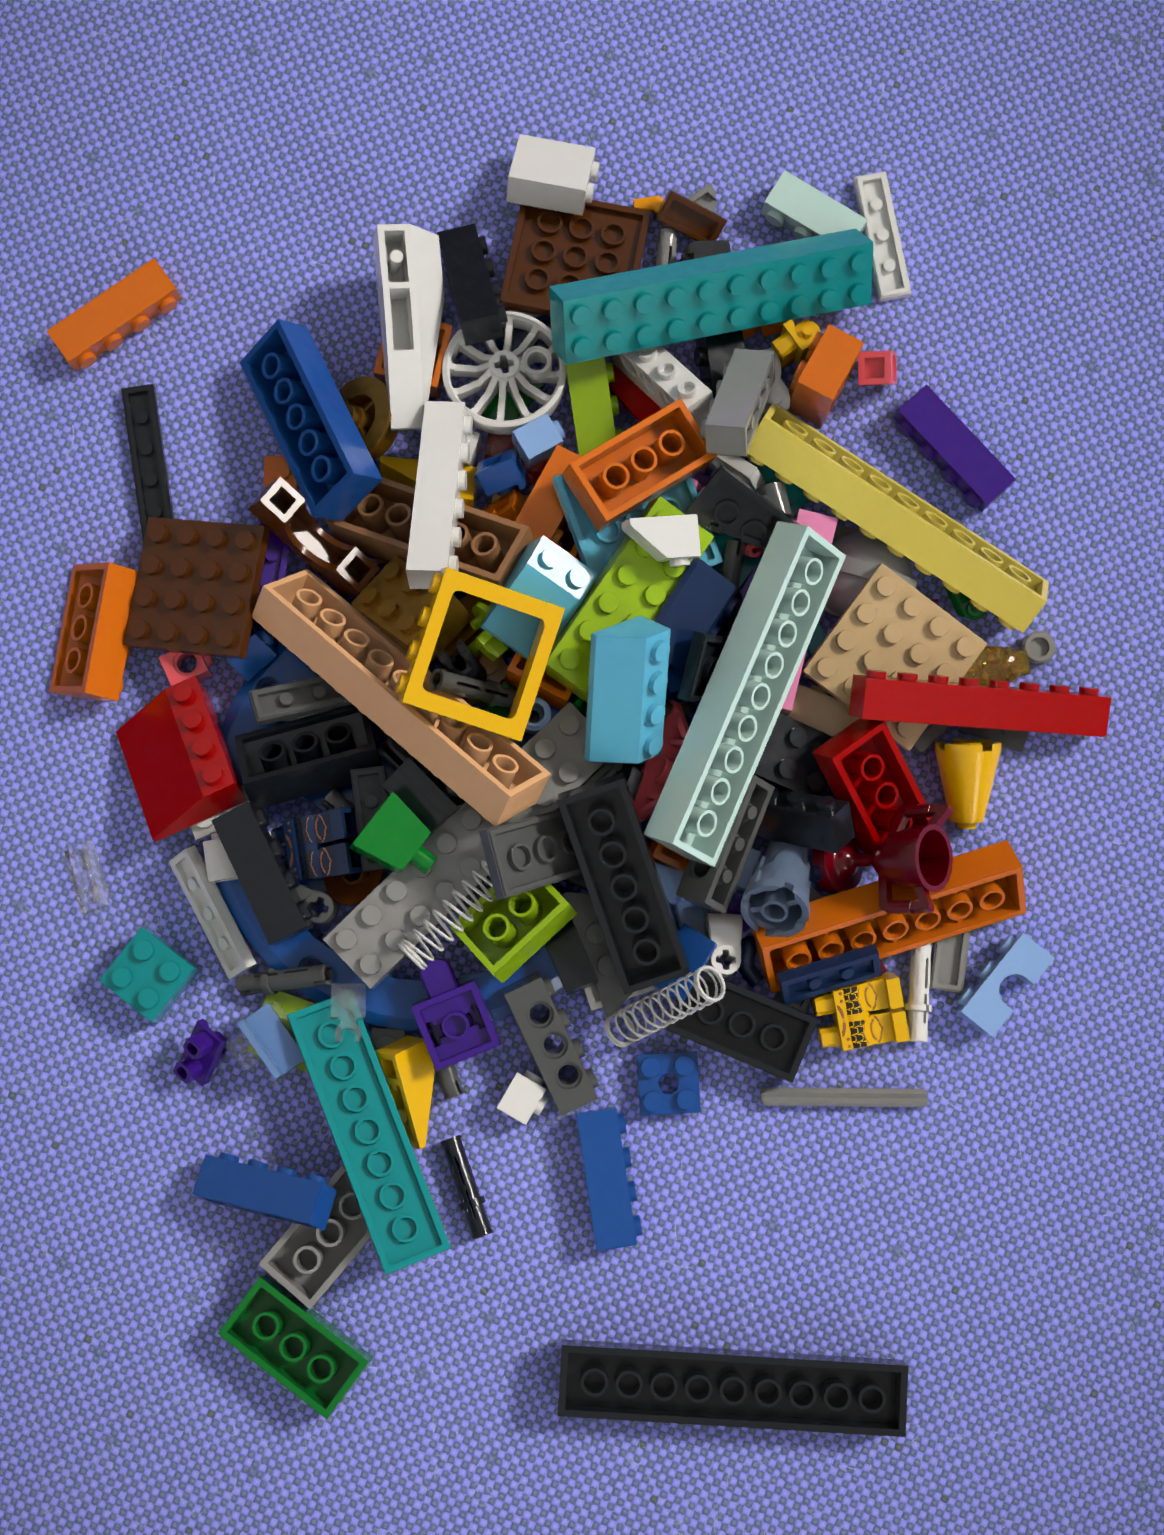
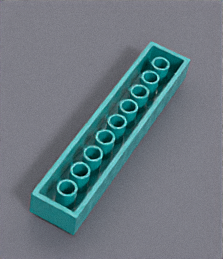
(710, 295)

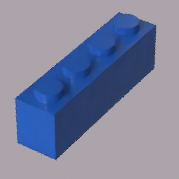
(606, 1178)
(265, 1191)

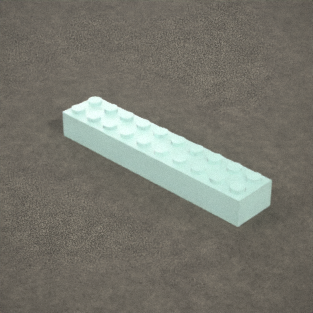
(745, 693)

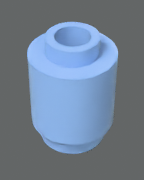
(544, 711)

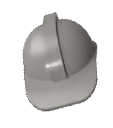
(860, 562)

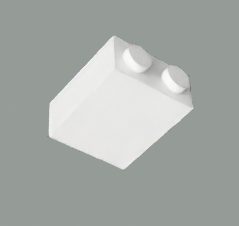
(552, 175)

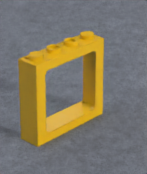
(421, 651)

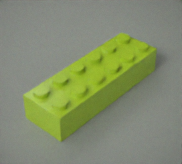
(625, 589)

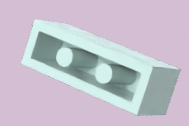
(807, 210)

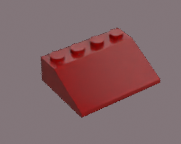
(180, 760)

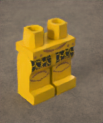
(863, 1014)

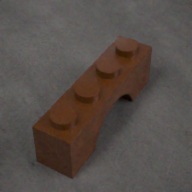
(287, 517)

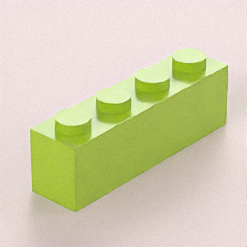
(592, 403)

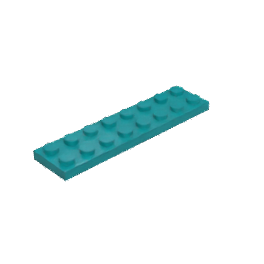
(369, 1139)

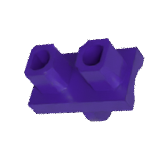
(200, 1054)

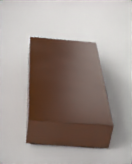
(689, 218)

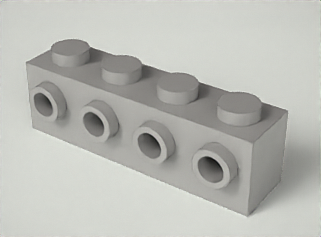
(738, 402)

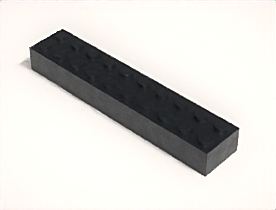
(733, 1388)

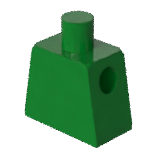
(395, 838)

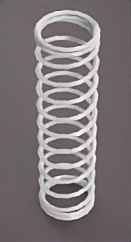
(409, 948)
(708, 1001)

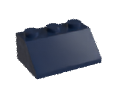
(698, 603)

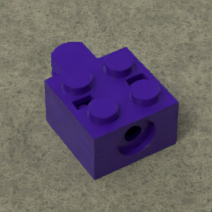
(453, 1016)

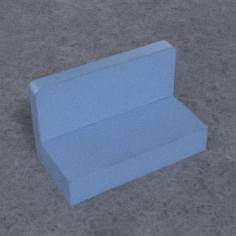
(271, 1040)

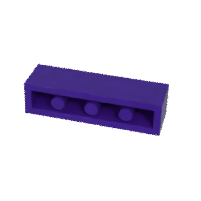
(953, 449)

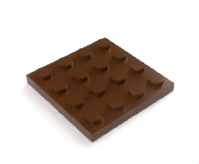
(569, 247)
(197, 587)

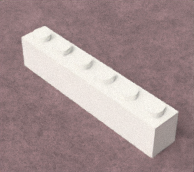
(438, 491)

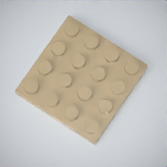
(892, 631)

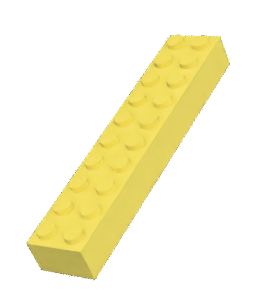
(898, 518)

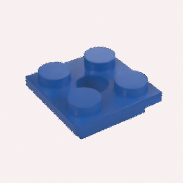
(687, 1094)

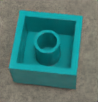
(149, 975)

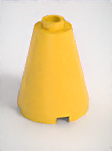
(967, 777)

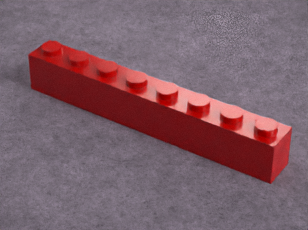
(979, 705)

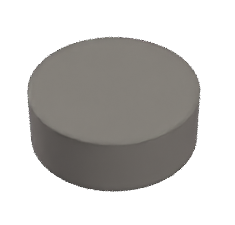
(1039, 647)

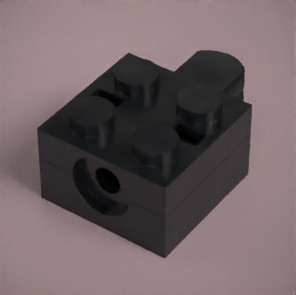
(417, 786)

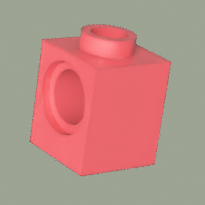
(877, 368)
(172, 665)

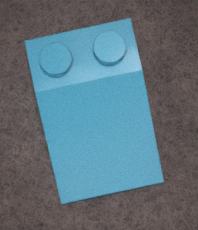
(545, 574)

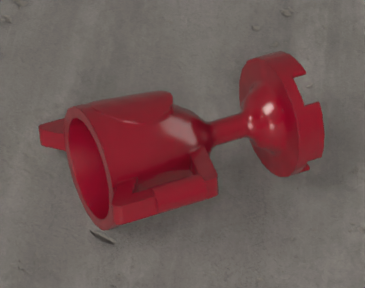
(907, 857)

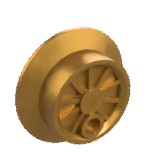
(370, 410)

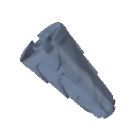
(779, 891)

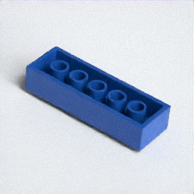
(310, 421)

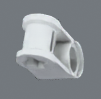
(727, 933)

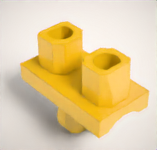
(794, 341)

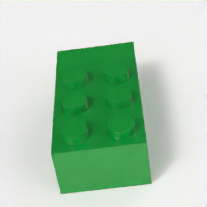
(295, 1345)

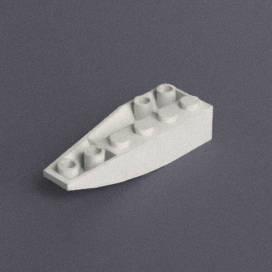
(410, 316)

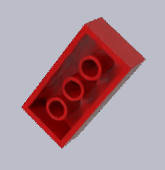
(872, 775)

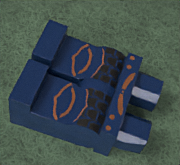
(307, 844)

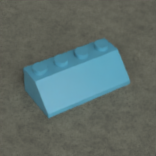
(627, 692)

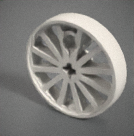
(516, 378)

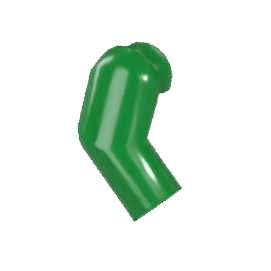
(963, 606)

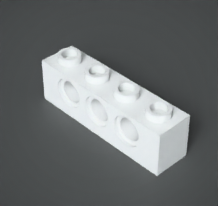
(665, 379)

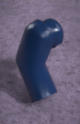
(747, 967)

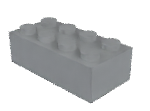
(312, 1259)

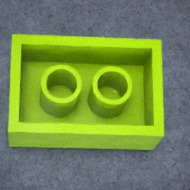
(514, 928)

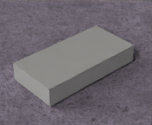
(949, 963)

